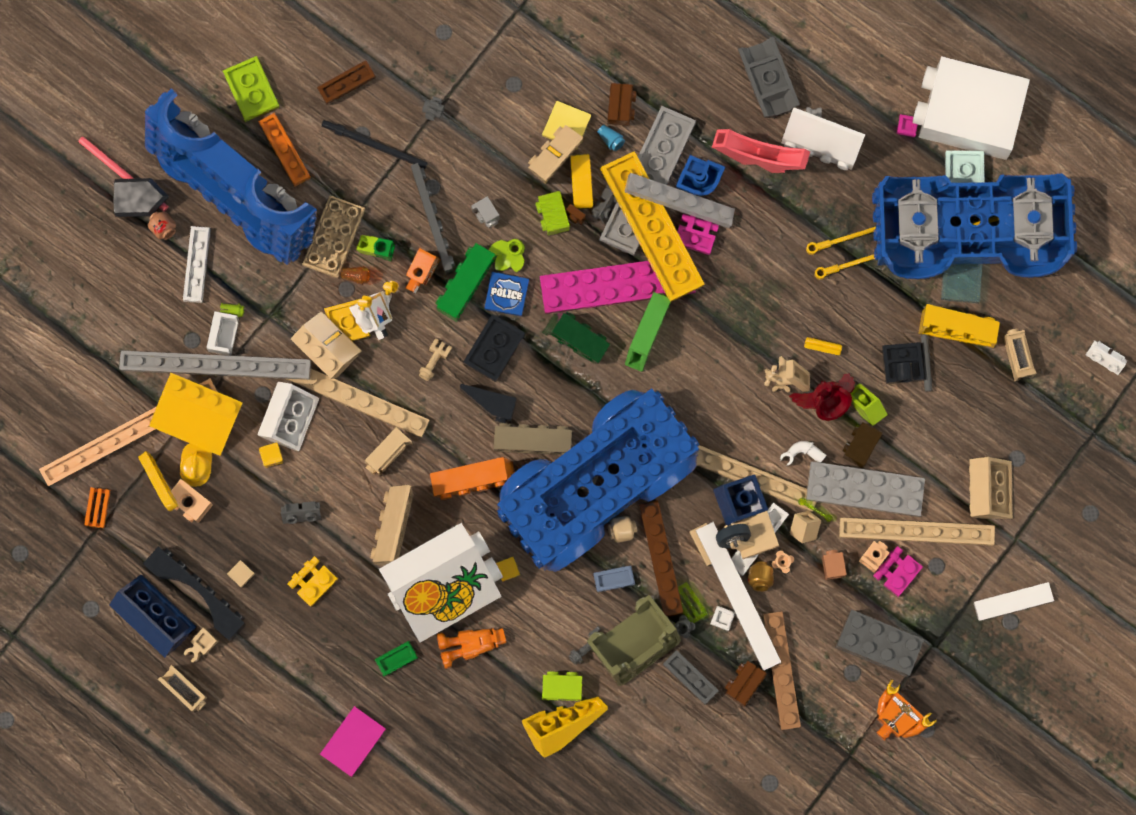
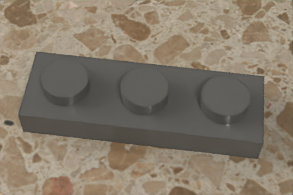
(690, 677)

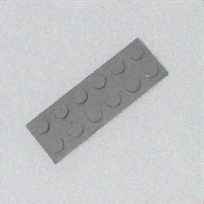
(865, 489)

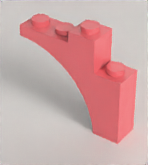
(768, 156)

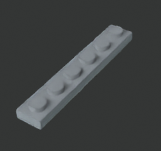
(679, 200)

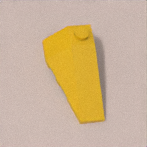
(557, 728)

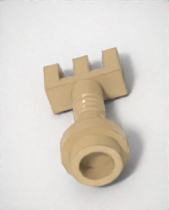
(426, 373)

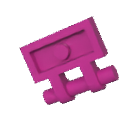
(695, 239)
(902, 576)

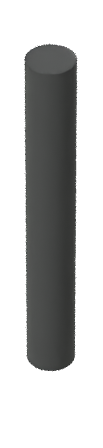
(926, 362)

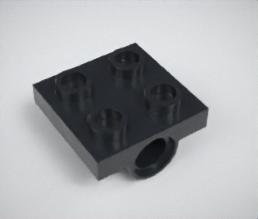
(903, 363)

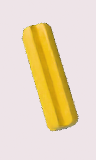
(823, 346)

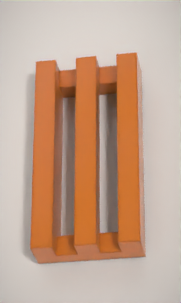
(90, 504)

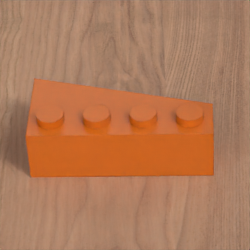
(471, 478)

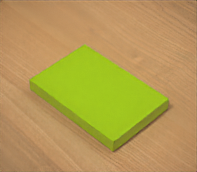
(251, 88)

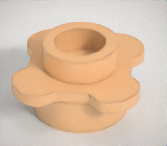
(788, 560)

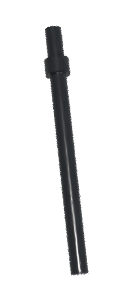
(341, 130)

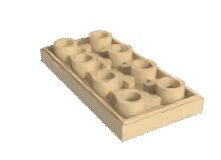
(333, 236)

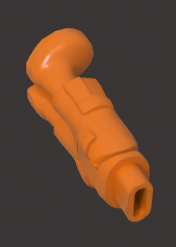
(471, 644)

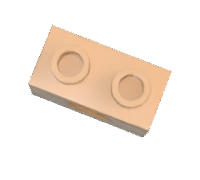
(200, 504)

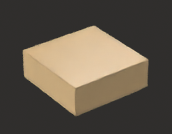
(240, 574)

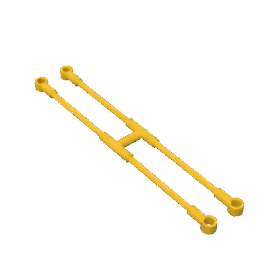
(836, 268)

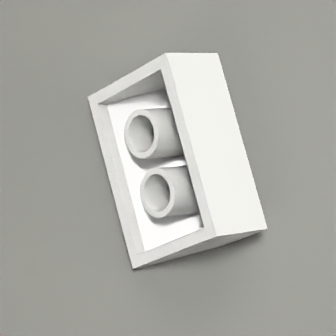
(288, 416)

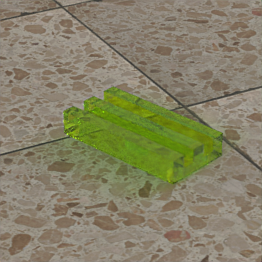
(696, 600)

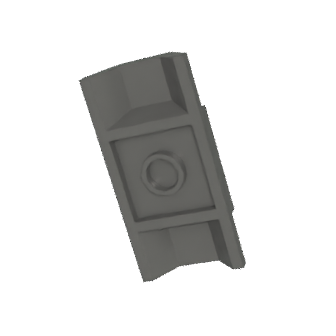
(769, 78)

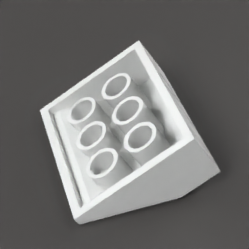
(823, 139)

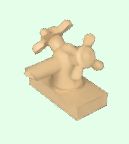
(789, 374)

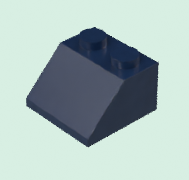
(740, 499)

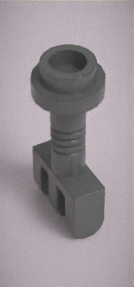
(575, 656)

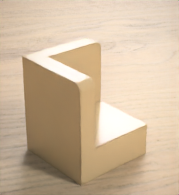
(805, 526)

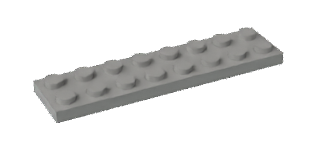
(659, 160)

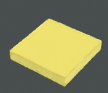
(566, 115)

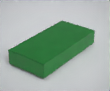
(396, 658)

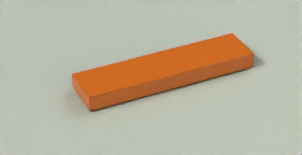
(284, 149)

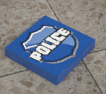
(506, 294)

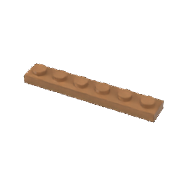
(782, 673)

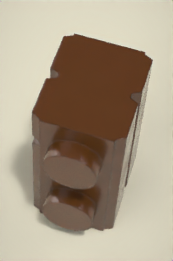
(620, 104)
(745, 684)

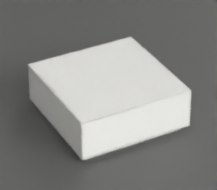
(722, 618)

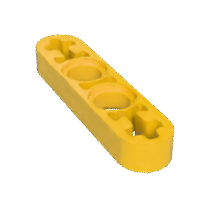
(158, 481)

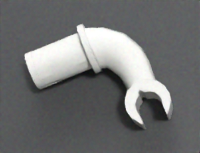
(805, 447)

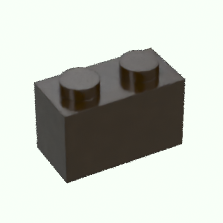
(862, 444)

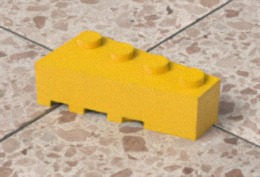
(958, 326)

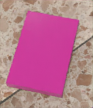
(353, 741)

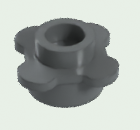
(682, 631)

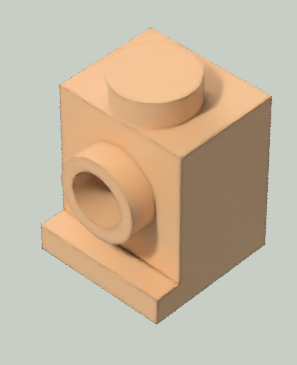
(869, 560)

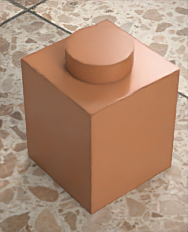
(833, 565)

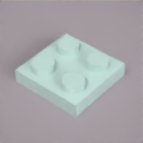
(964, 166)

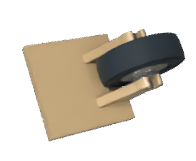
(749, 535)

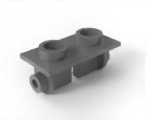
(604, 210)
(292, 514)

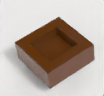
(575, 215)

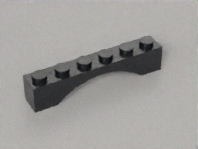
(224, 620)

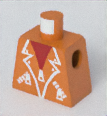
(425, 262)

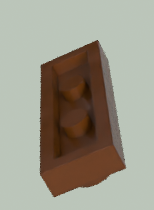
(346, 82)

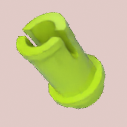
(237, 310)

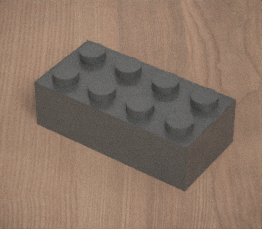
(879, 643)

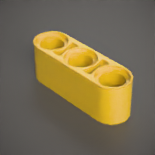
(581, 181)

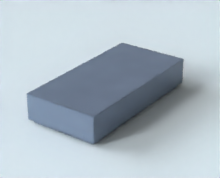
(614, 579)

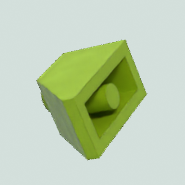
(867, 405)

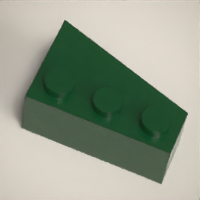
(577, 336)

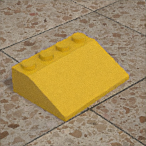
(195, 414)

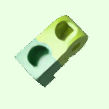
(376, 247)

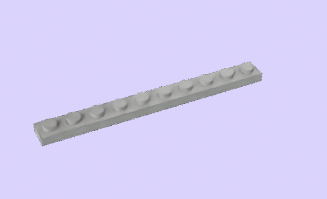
(215, 365)

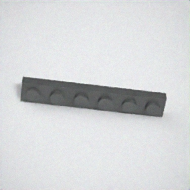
(431, 210)

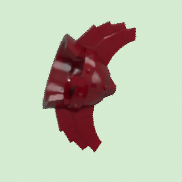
(828, 398)

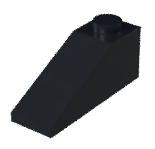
(494, 404)

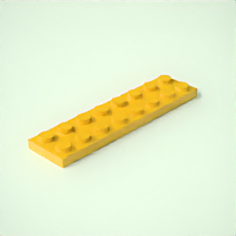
(653, 231)

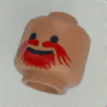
(162, 225)

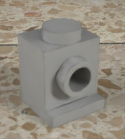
(486, 212)

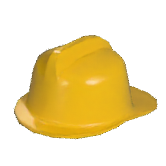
(195, 465)

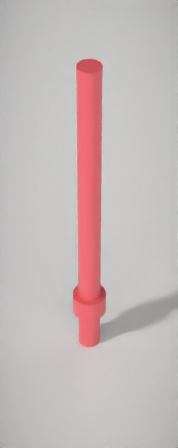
(110, 163)

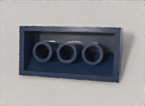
(152, 615)

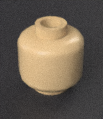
(622, 529)

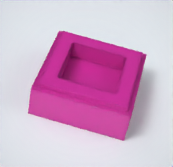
(906, 127)

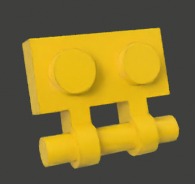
(316, 586)

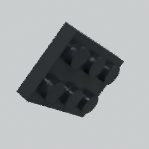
(494, 348)

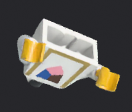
(373, 311)

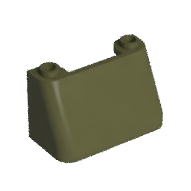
(635, 642)

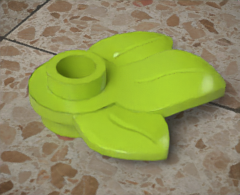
(506, 257)

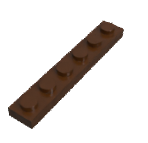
(661, 558)

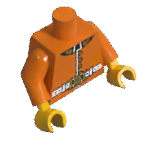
(899, 715)

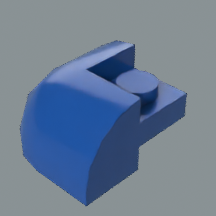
(700, 176)

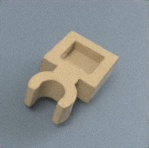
(203, 643)

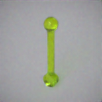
(802, 501)

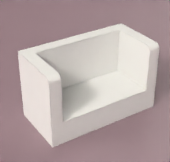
(222, 333)

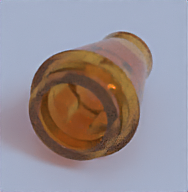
(356, 274)

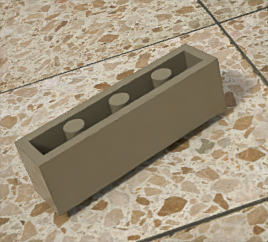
(532, 440)

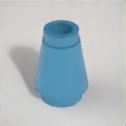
(611, 138)

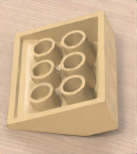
(393, 525)

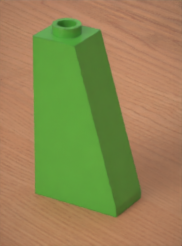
(647, 331)

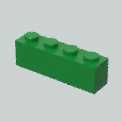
(465, 282)

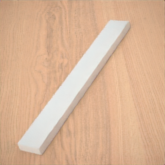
(738, 598)

